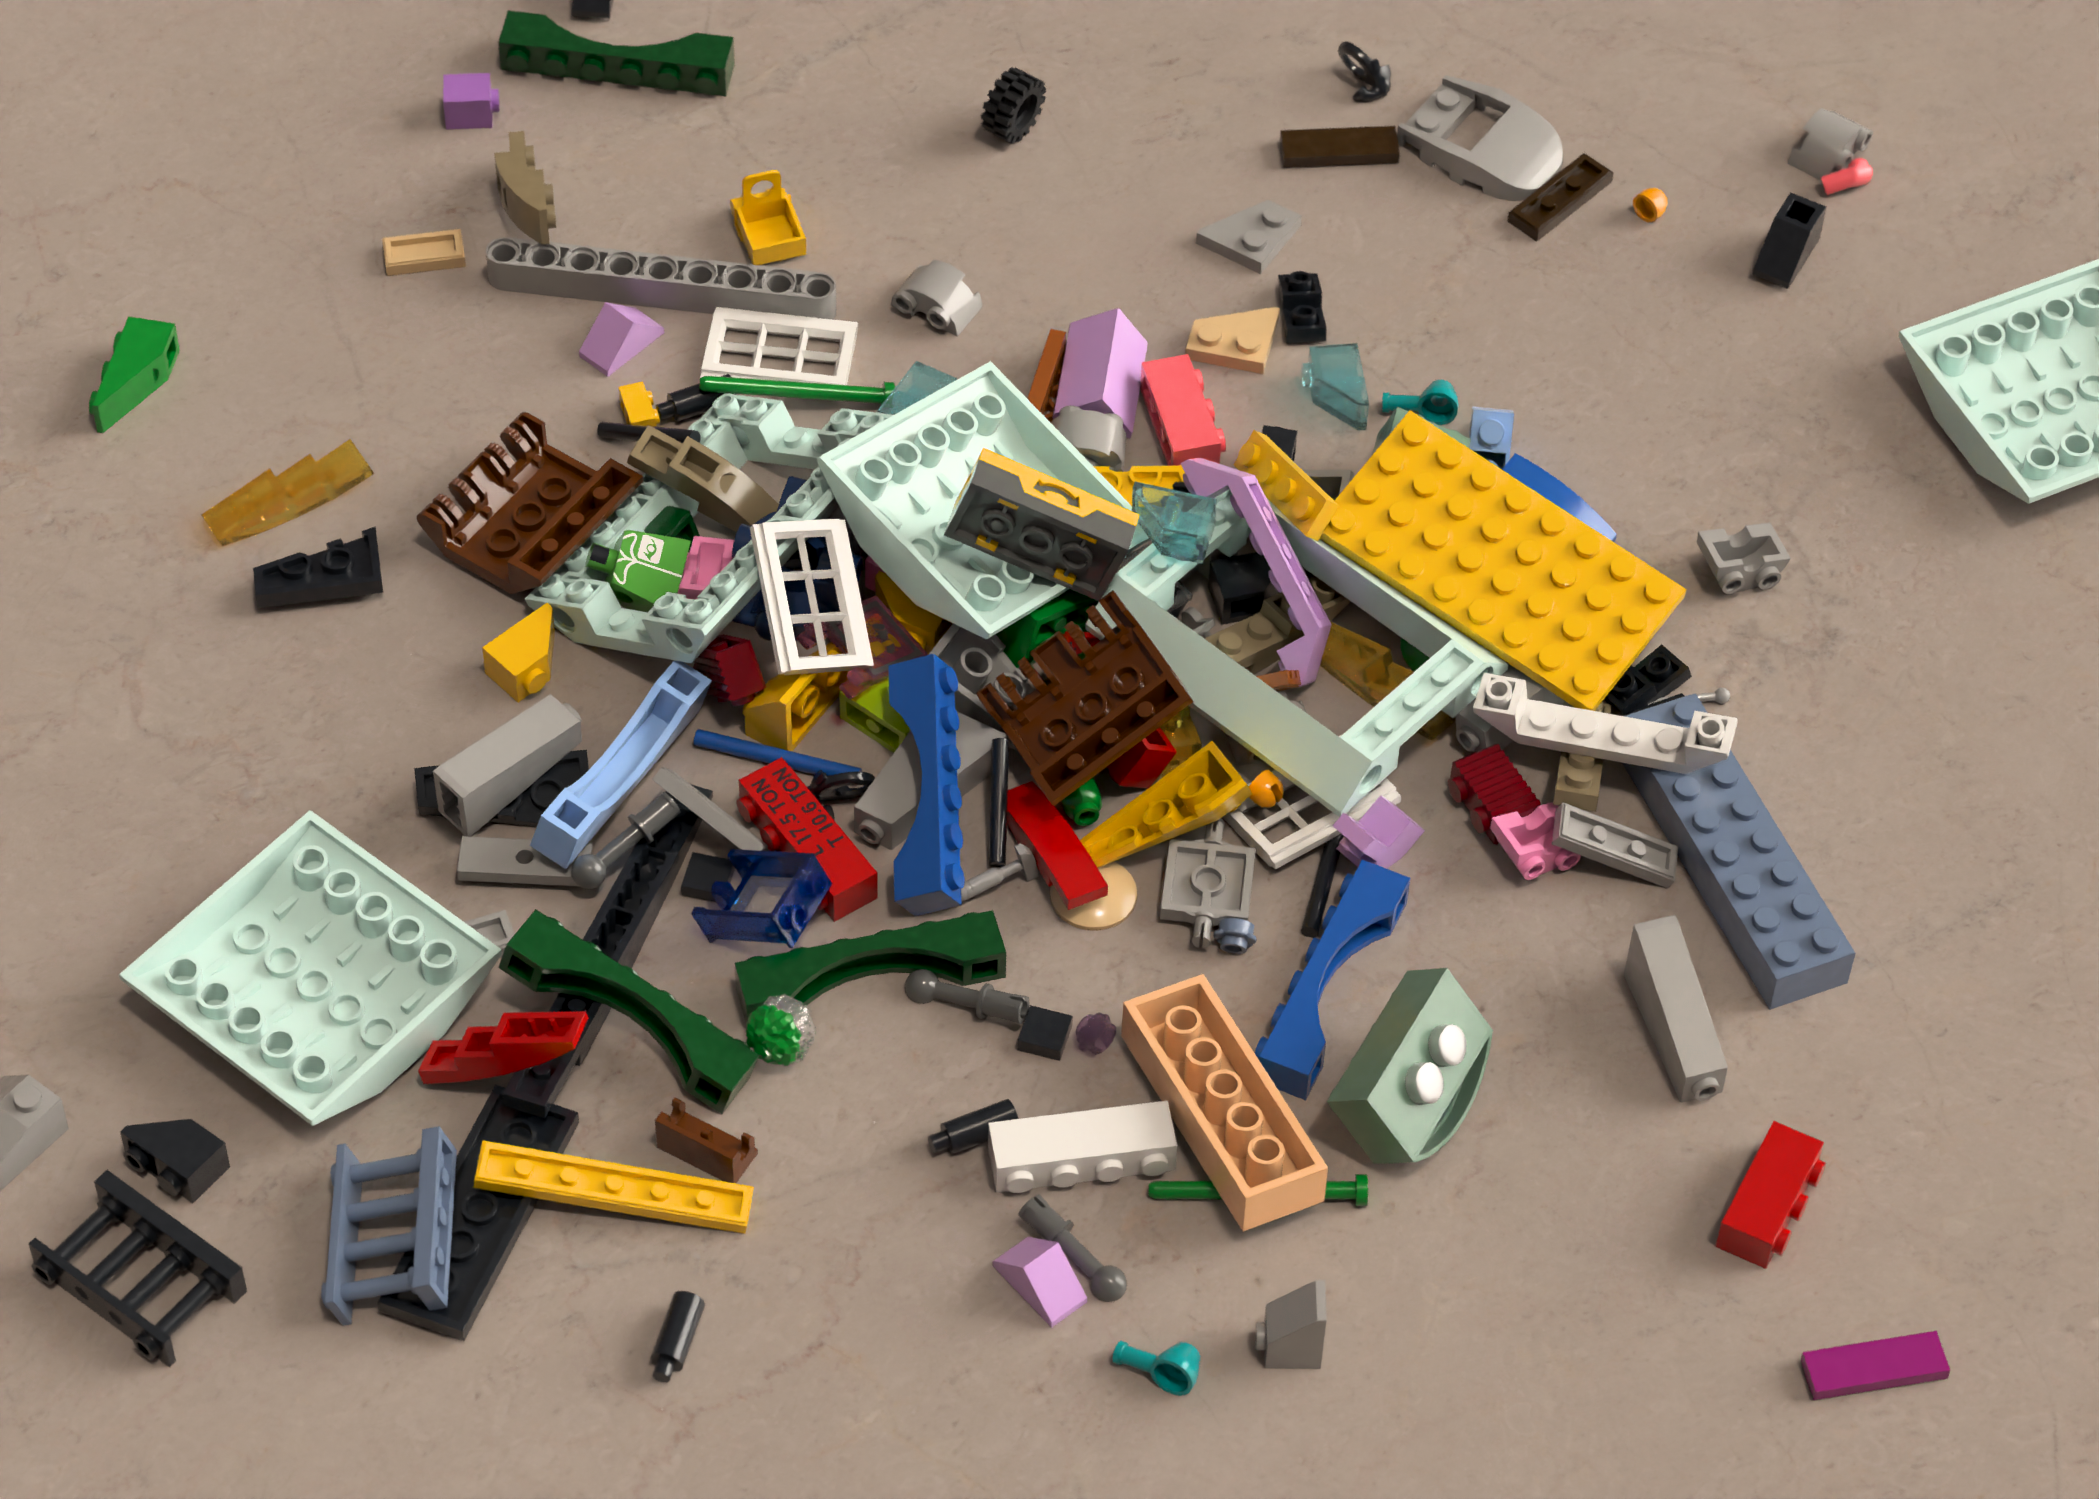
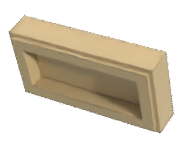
(423, 252)

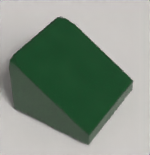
(674, 523)

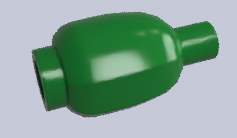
(1083, 804)

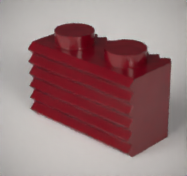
(732, 668)
(1490, 788)

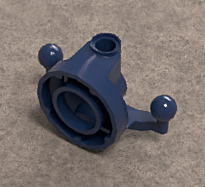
(755, 613)

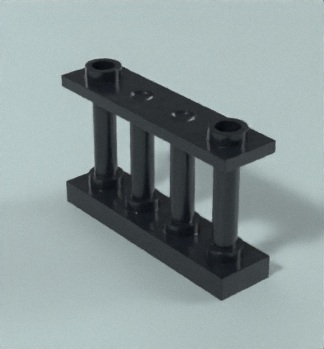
(149, 1227)

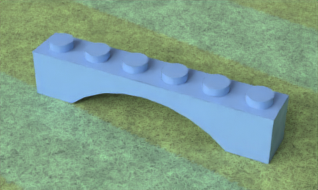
(593, 798)

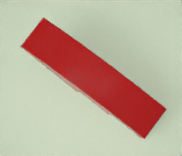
(1054, 845)
(511, 1046)

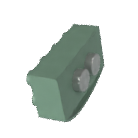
(1415, 1070)

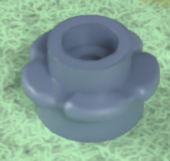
(1235, 935)

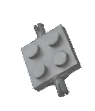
(1207, 882)

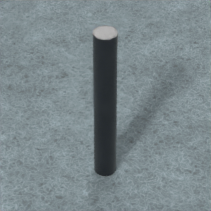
(634, 432)
(998, 802)
(1321, 888)

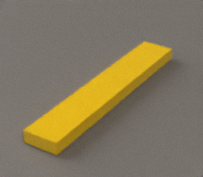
(613, 1187)

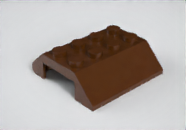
(524, 513)
(1091, 701)

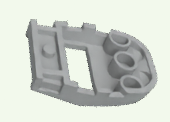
(1508, 161)

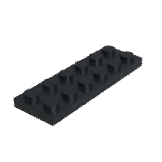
(483, 1220)

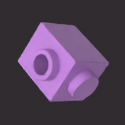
(469, 101)

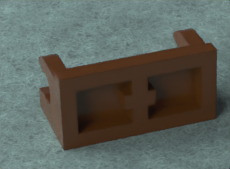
(704, 1144)

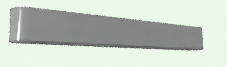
(656, 279)

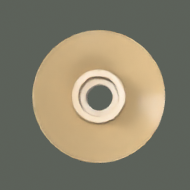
(1105, 911)

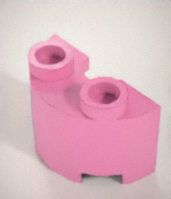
(704, 561)
(1529, 841)

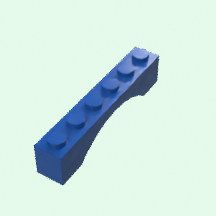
(929, 862)
(1365, 914)

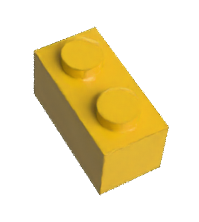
(637, 405)

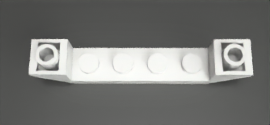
(1601, 735)

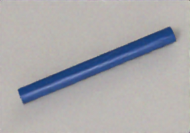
(769, 754)

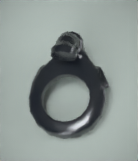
(1373, 74)
(835, 786)

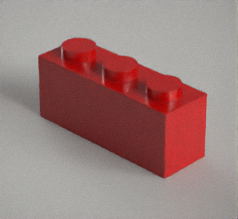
(1771, 1195)

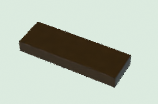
(1339, 146)
(1560, 197)

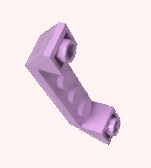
(1268, 539)

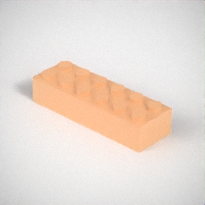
(1224, 1102)

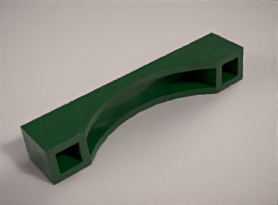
(689, 64)
(954, 949)
(556, 960)

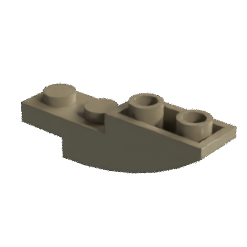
(523, 190)
(704, 476)
(1256, 639)
(1579, 777)

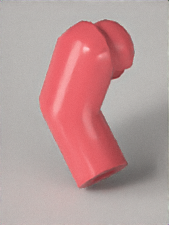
(1857, 174)

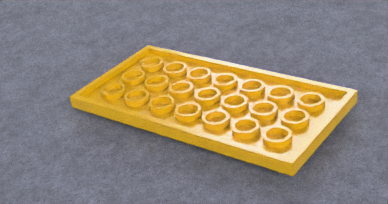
(1500, 563)

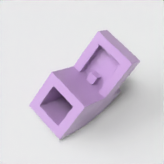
(1379, 836)

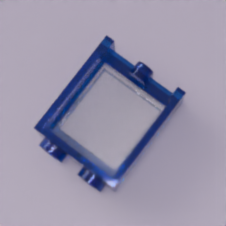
(771, 901)

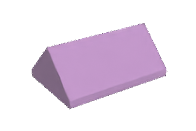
(1102, 367)

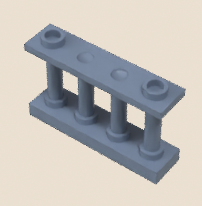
(428, 1239)

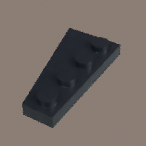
(525, 808)

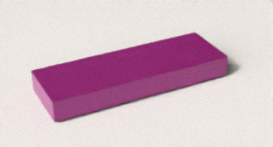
(1875, 1365)

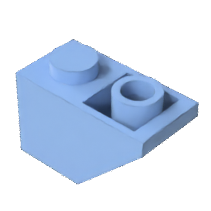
(1491, 434)

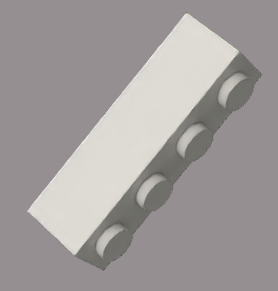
(1082, 1147)

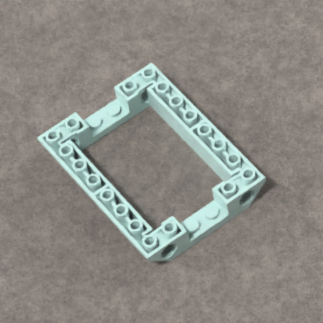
(681, 627)
(1265, 722)

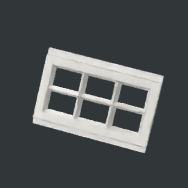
(783, 325)
(776, 603)
(1309, 835)

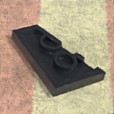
(330, 574)

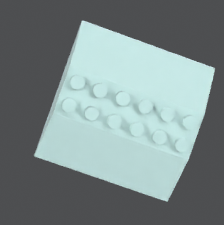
(2019, 382)
(904, 481)
(316, 971)

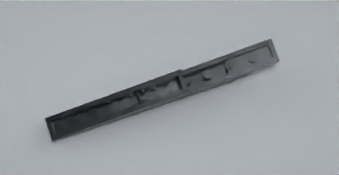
(620, 934)

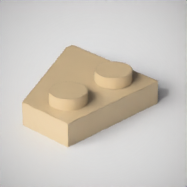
(1234, 339)

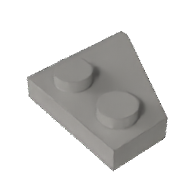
(1251, 235)

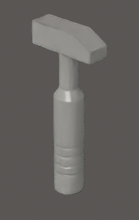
(994, 876)

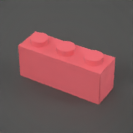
(1180, 411)

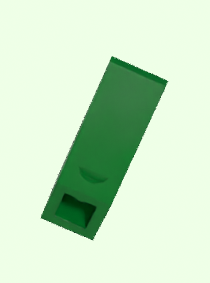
(138, 367)

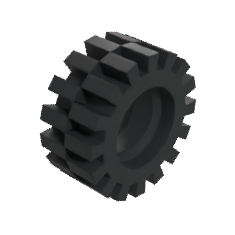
(1013, 105)

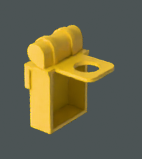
(767, 221)

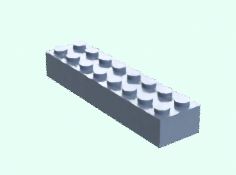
(1745, 871)

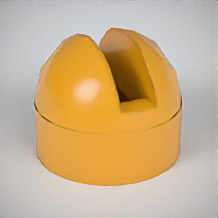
(1650, 204)
(1266, 789)

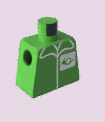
(641, 567)

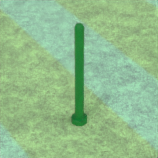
(796, 389)
(1206, 1190)

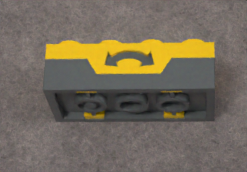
(1041, 524)

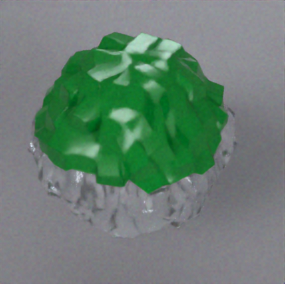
(780, 1030)

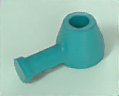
(1436, 403)
(1172, 1370)

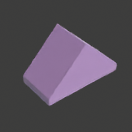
(617, 337)
(1042, 1278)

